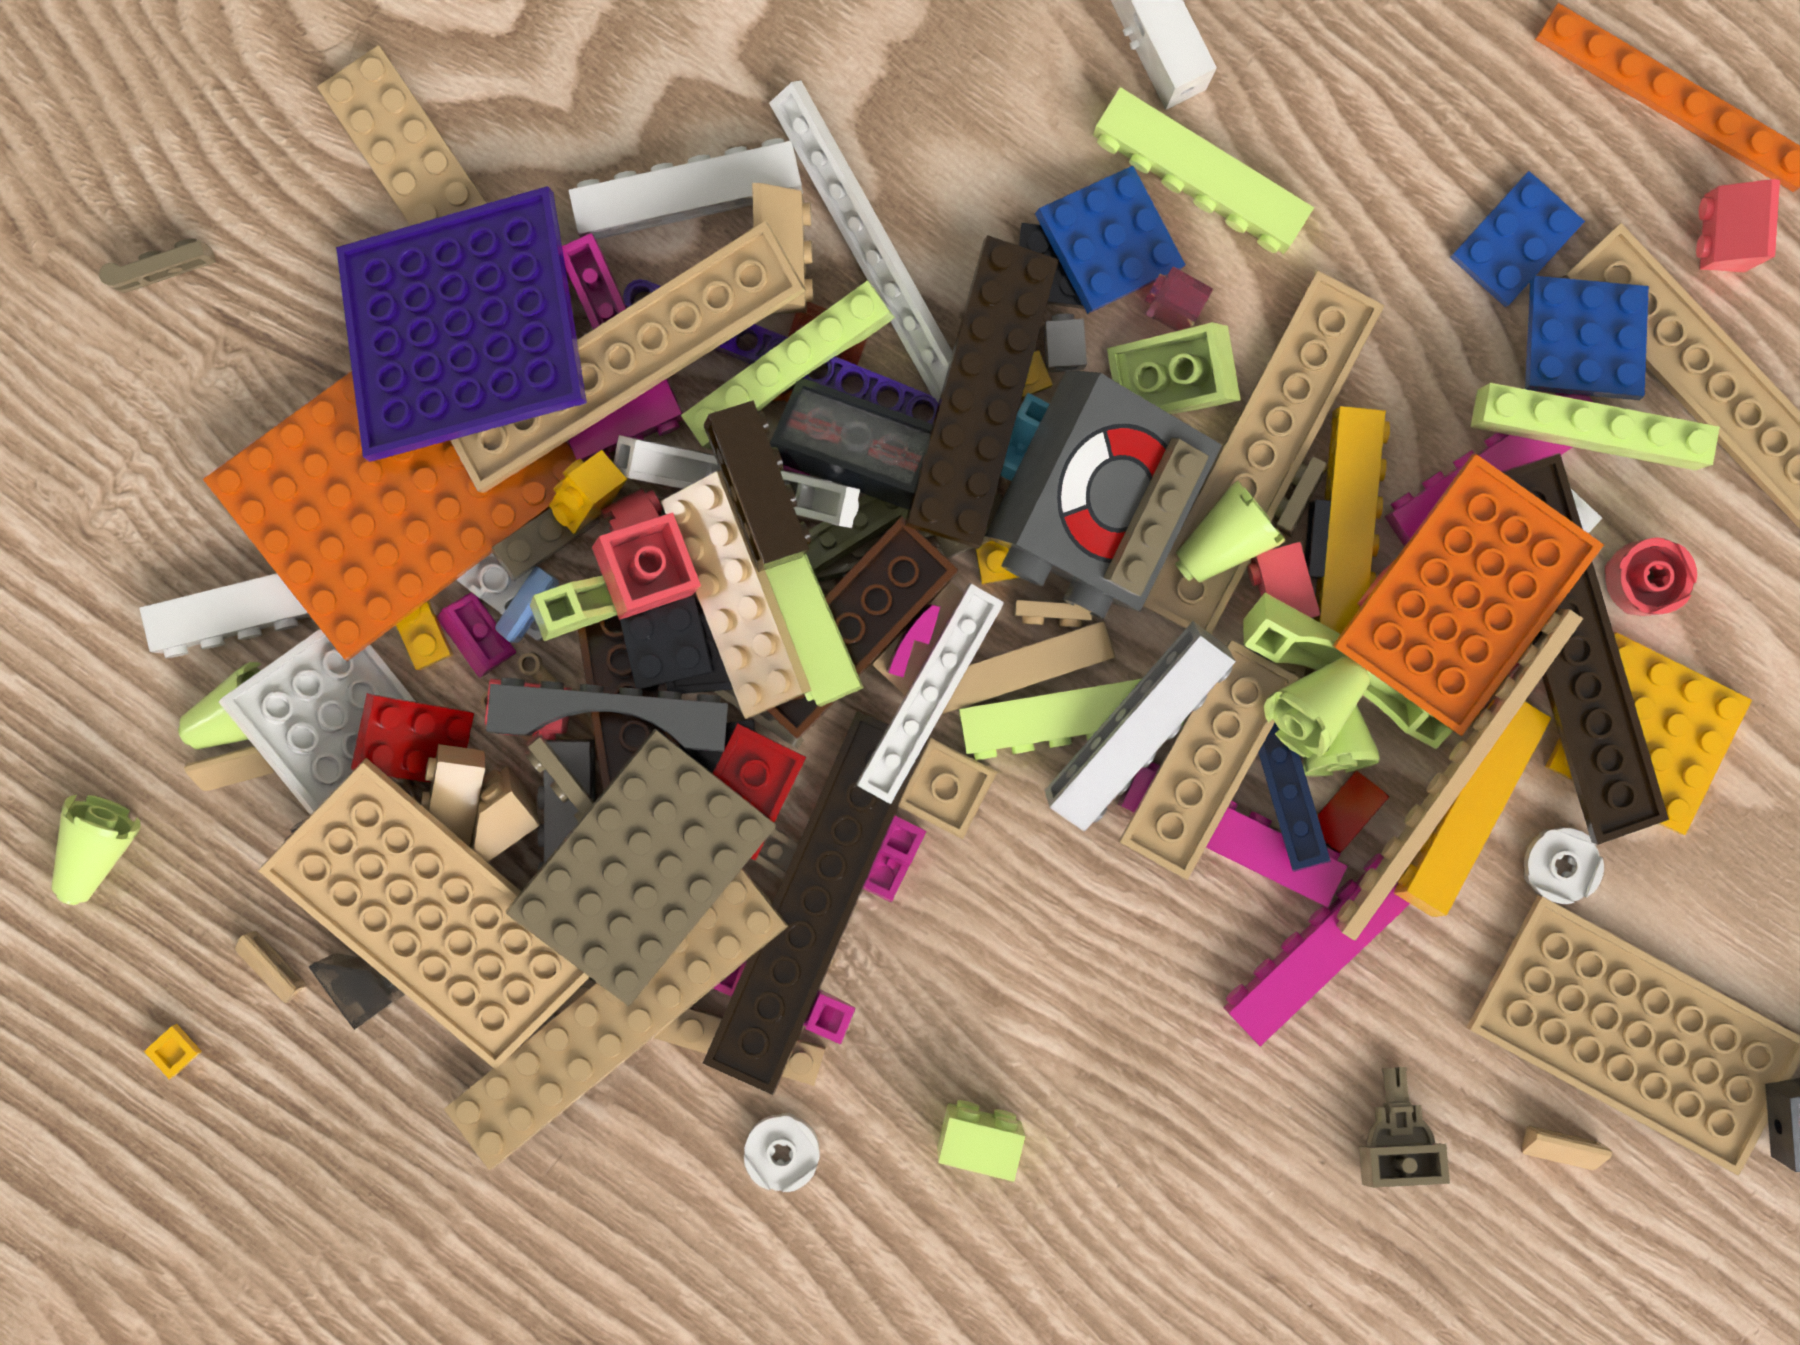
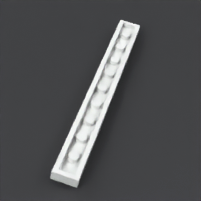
(864, 233)

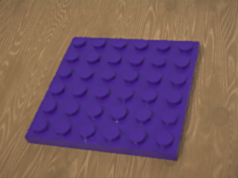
(460, 325)

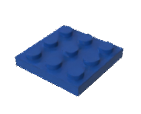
(1109, 239)
(1587, 338)

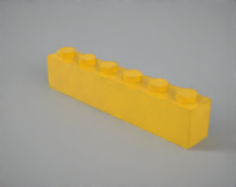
(1353, 490)
(1456, 842)

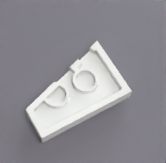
(494, 585)

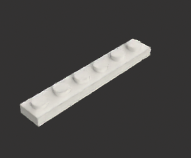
(930, 693)

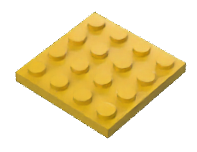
(1684, 724)

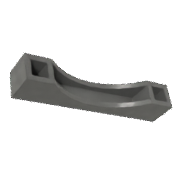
(528, 709)

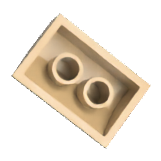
(787, 216)

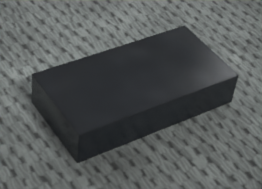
(1317, 537)

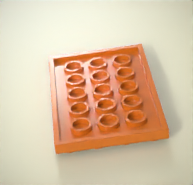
(1468, 594)

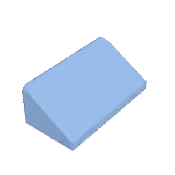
(518, 615)

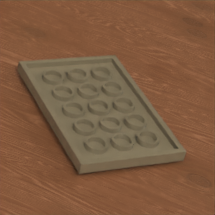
(641, 867)

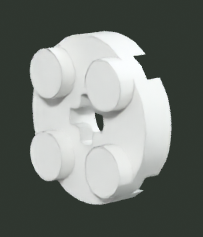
(1541, 869)
(781, 1175)

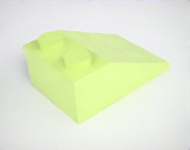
(1179, 368)

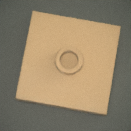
(947, 788)

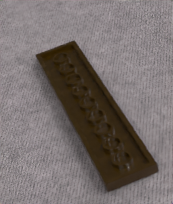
(1593, 693)
(817, 905)

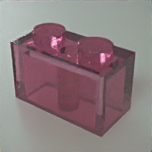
(1177, 299)

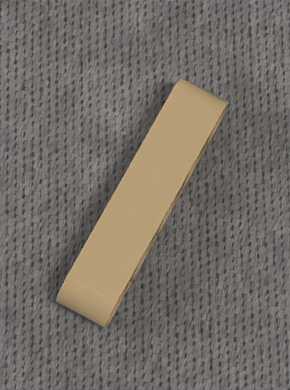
(1032, 665)

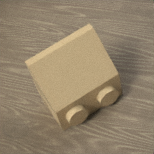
(503, 814)

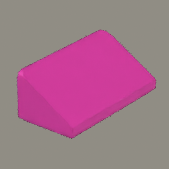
(475, 634)

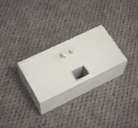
(1167, 47)

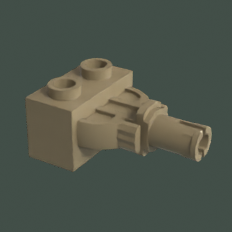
(1401, 1143)

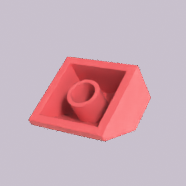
(1738, 226)

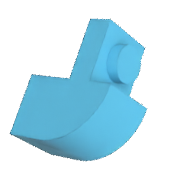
(1025, 426)

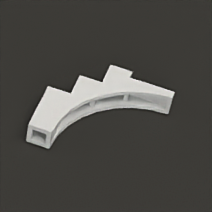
(683, 467)

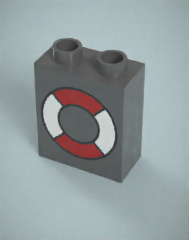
(1085, 486)

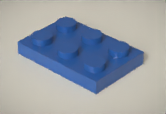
(1517, 239)

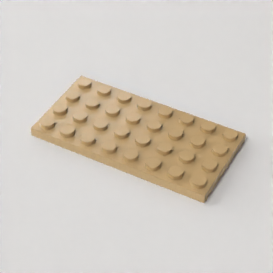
(423, 913)
(1636, 1034)

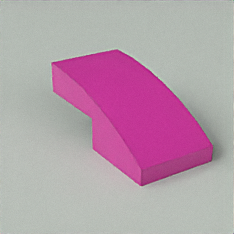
(919, 630)
(894, 859)

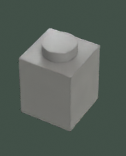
(1064, 343)

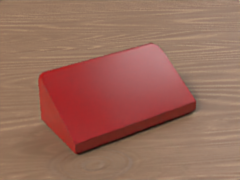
(1350, 811)

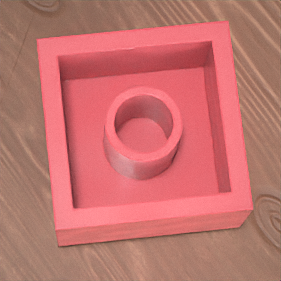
(646, 565)

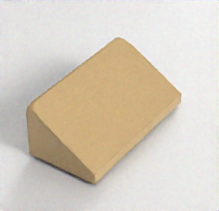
(228, 769)
(269, 966)
(1564, 1148)

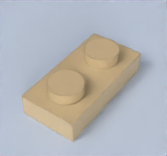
(1035, 613)

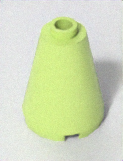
(1227, 536)
(1317, 706)
(208, 722)
(1350, 750)
(89, 845)

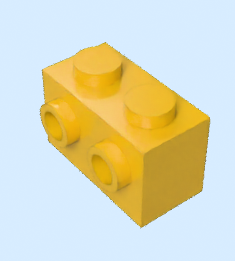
(586, 491)

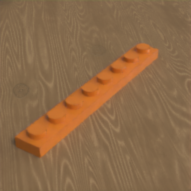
(1672, 95)

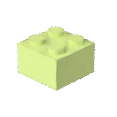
(981, 1140)

